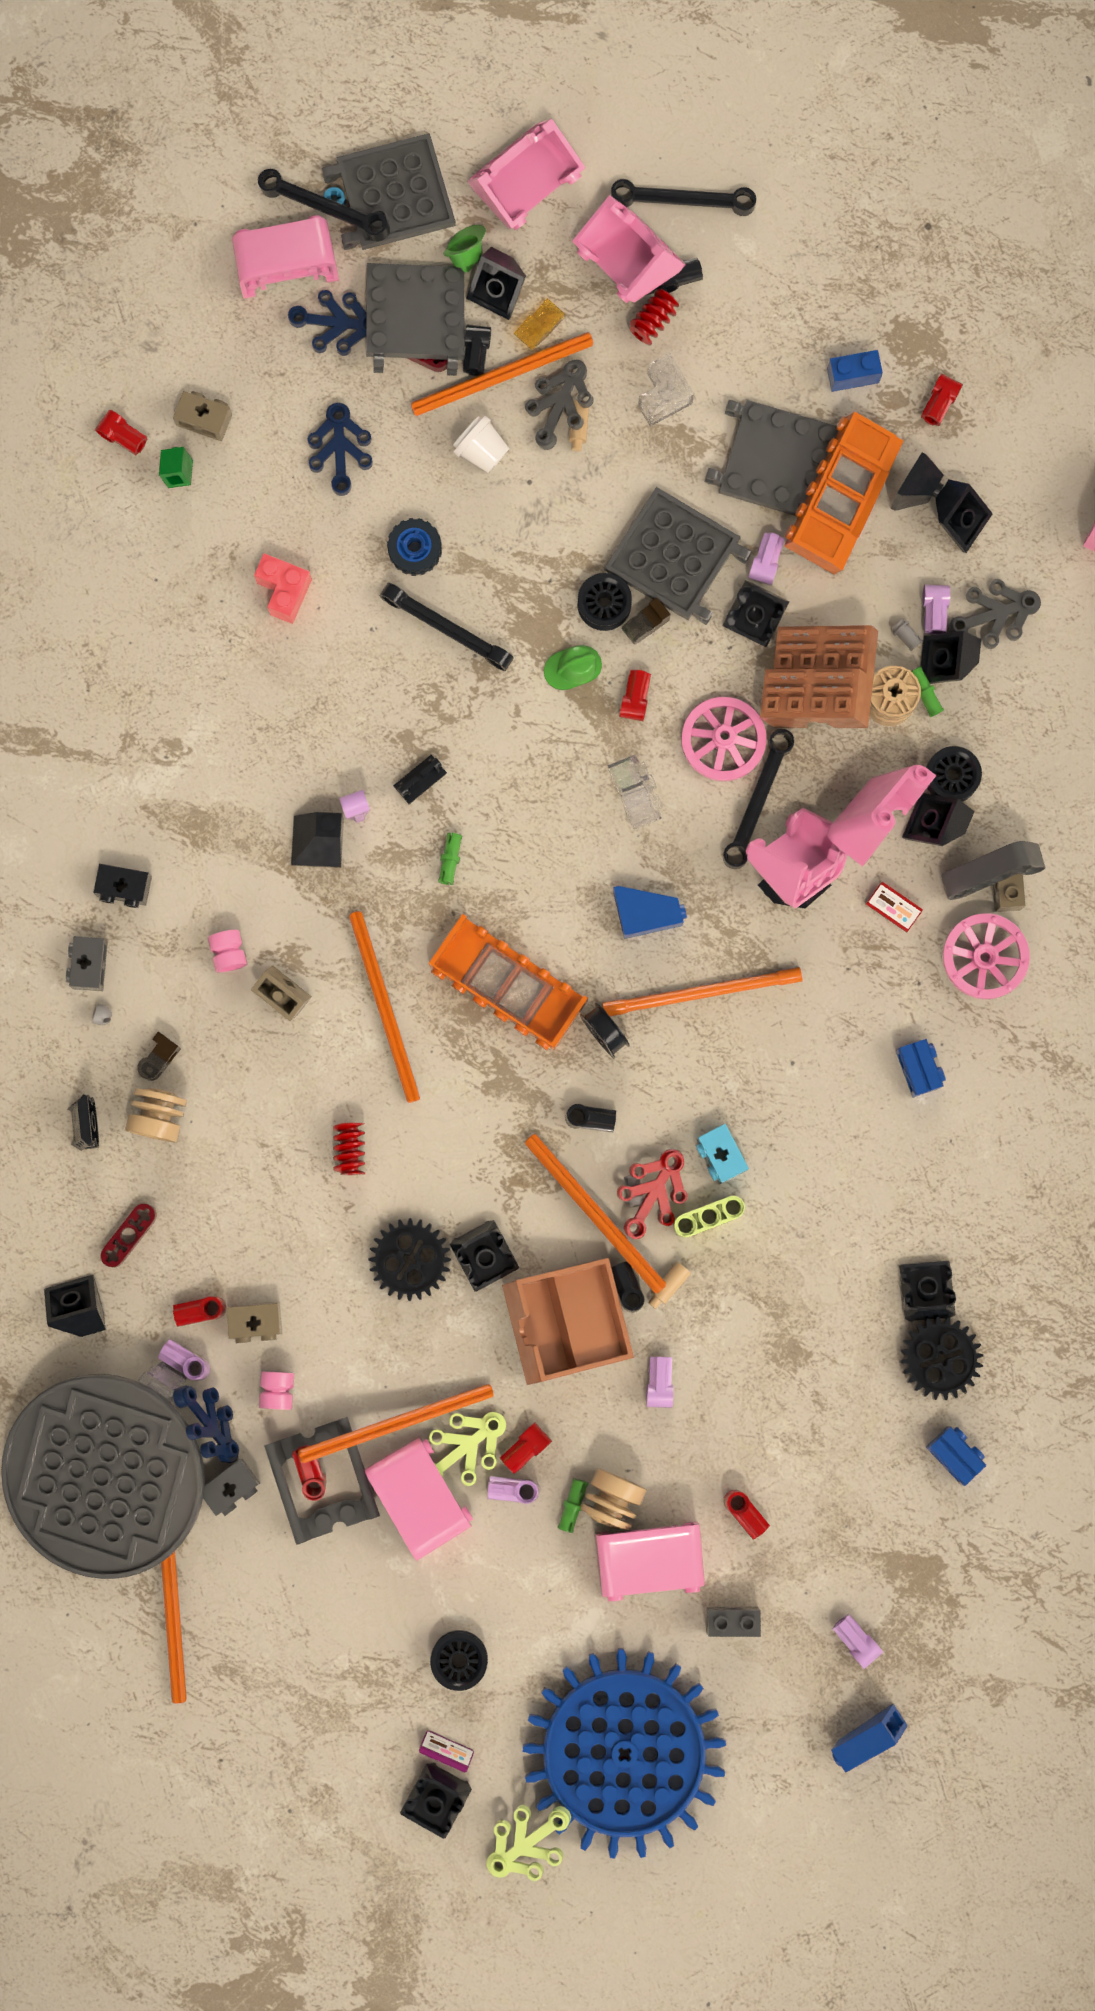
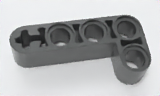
(991, 868)

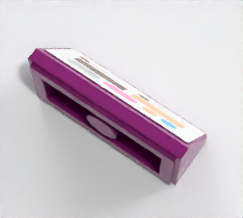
(446, 1751)

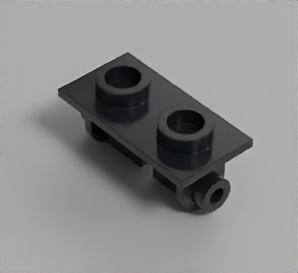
(420, 779)

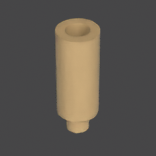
(579, 437)
(673, 1279)

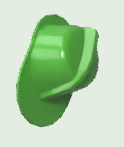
(466, 247)
(572, 667)

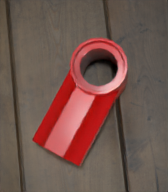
(942, 397)
(115, 429)
(635, 702)
(197, 1311)
(530, 1444)
(308, 1473)
(747, 1515)

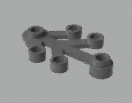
(560, 400)
(999, 612)

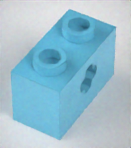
(721, 1139)

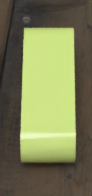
(718, 1208)

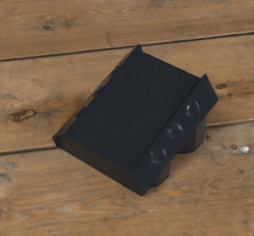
(755, 613)
(85, 1123)
(484, 1255)
(927, 1290)
(436, 1800)

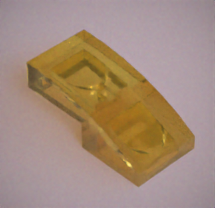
(540, 324)

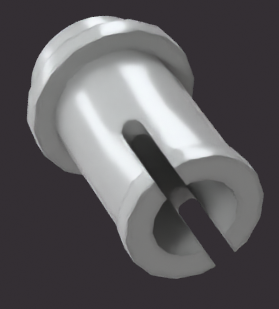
(906, 634)
(637, 1200)

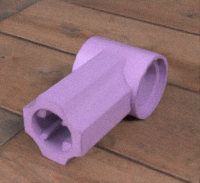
(765, 564)
(936, 601)
(355, 806)
(182, 1360)
(659, 1387)
(509, 1489)
(861, 1646)

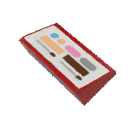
(894, 907)

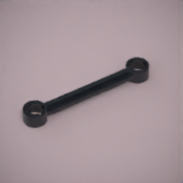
(685, 197)
(324, 205)
(493, 654)
(759, 798)

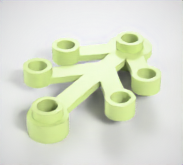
(469, 1444)
(525, 1845)

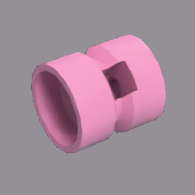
(227, 951)
(276, 1390)

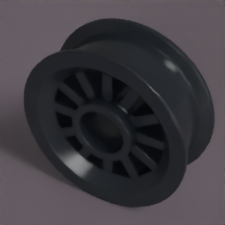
(600, 580)
(968, 759)
(605, 1030)
(482, 1660)

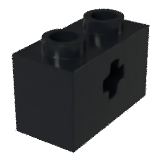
(110, 877)

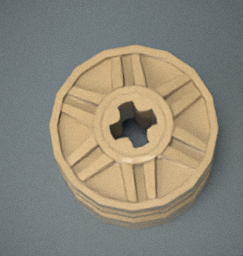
(894, 710)
(156, 1115)
(613, 1499)

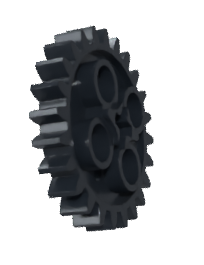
(430, 1271)
(933, 1336)

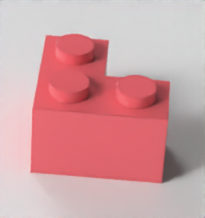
(289, 586)

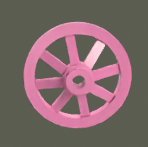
(720, 744)
(990, 951)

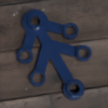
(339, 323)
(339, 445)
(226, 1448)

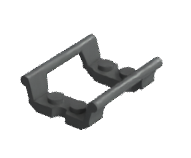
(323, 1519)

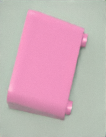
(526, 173)
(627, 250)
(284, 254)
(870, 816)
(800, 859)
(418, 1498)
(650, 1560)

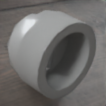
(102, 1015)

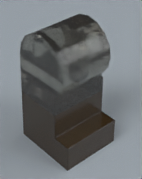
(646, 621)
(159, 1059)

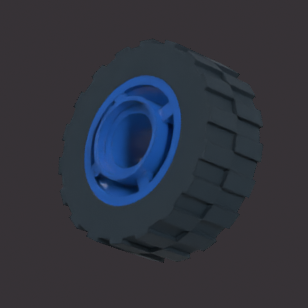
(414, 531)

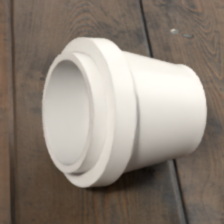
(481, 444)

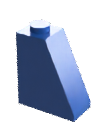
(646, 911)
(869, 1739)

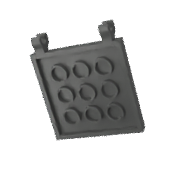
(400, 183)
(415, 313)
(772, 456)
(674, 554)

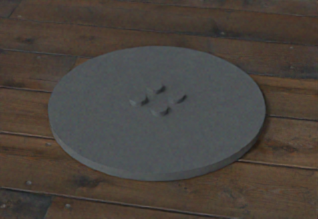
(102, 1476)

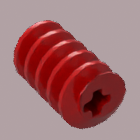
(652, 316)
(348, 1148)

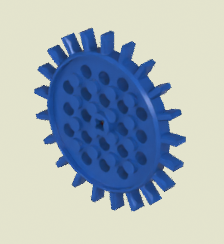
(576, 1796)

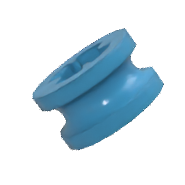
(334, 191)

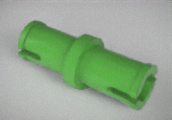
(927, 693)
(450, 859)
(572, 1505)

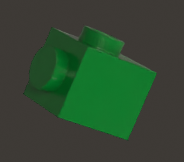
(175, 467)

